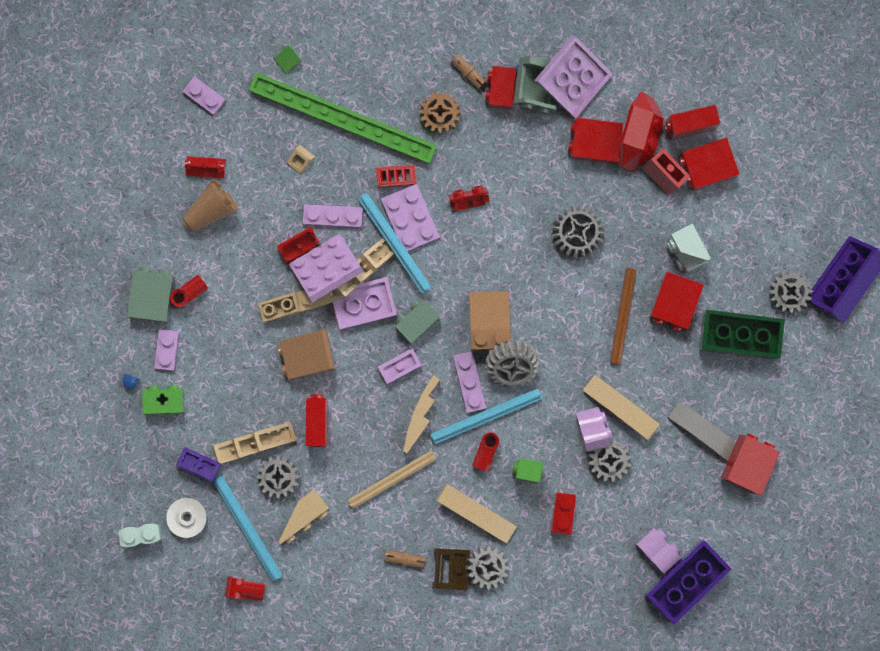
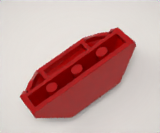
(640, 133)

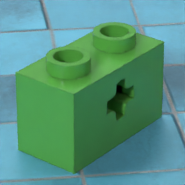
(152, 405)
(527, 470)

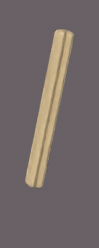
(391, 480)

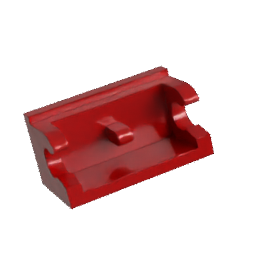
(298, 245)

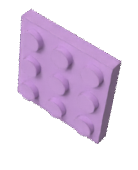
(573, 76)
(326, 267)

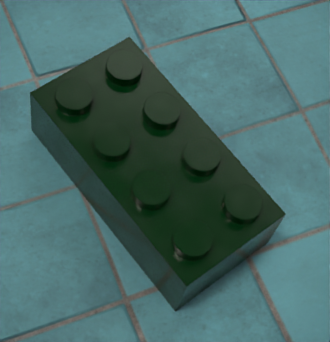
(741, 334)

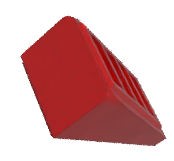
(396, 183)

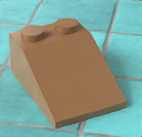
(489, 319)

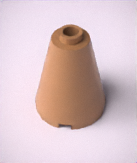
(209, 207)

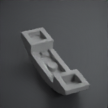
(702, 430)

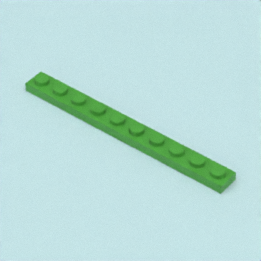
(342, 118)

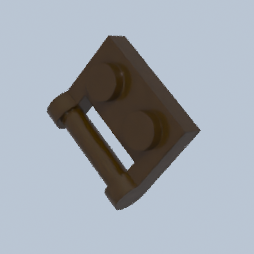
(457, 573)

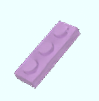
(332, 216)
(469, 382)

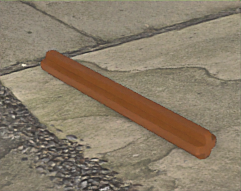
(623, 314)

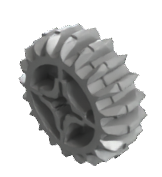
(573, 223)
(512, 363)

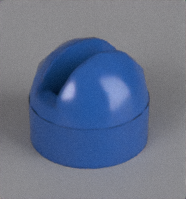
(129, 382)

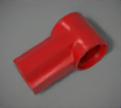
(190, 290)
(485, 453)
(240, 589)

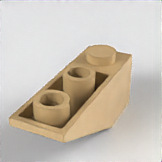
(306, 510)

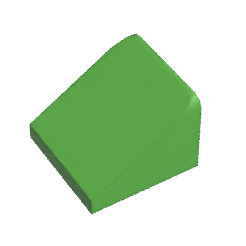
(287, 59)

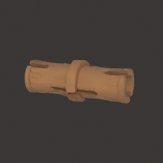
(468, 71)
(404, 559)

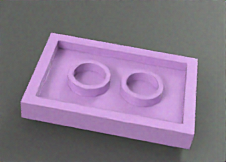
(410, 217)
(365, 304)

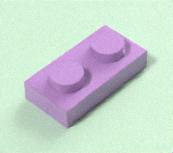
(204, 95)
(166, 350)
(399, 366)

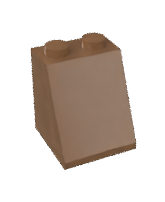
(306, 355)

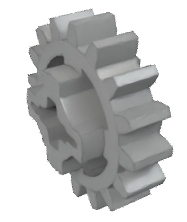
(784, 298)
(610, 469)
(269, 476)
(490, 560)

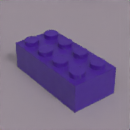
(687, 581)

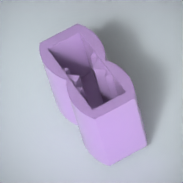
(592, 429)
(658, 550)

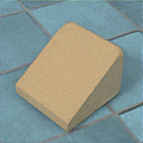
(300, 159)

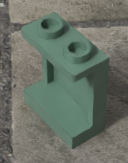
(528, 91)
(150, 295)

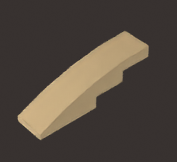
(370, 263)
(621, 407)
(418, 421)
(254, 443)
(476, 513)

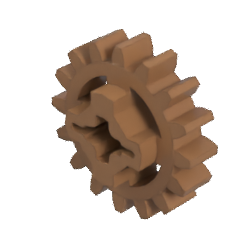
(430, 112)

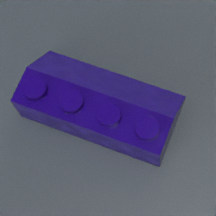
(846, 279)

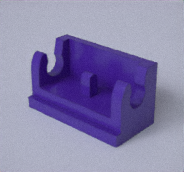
(198, 465)

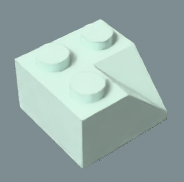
(688, 249)

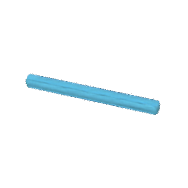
(394, 243)
(486, 416)
(247, 528)

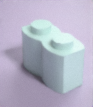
(136, 535)

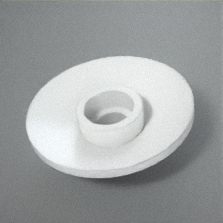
(177, 523)

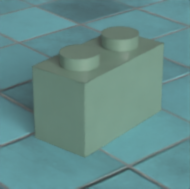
(417, 321)

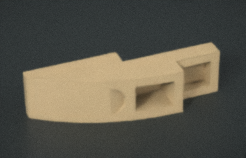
(293, 304)

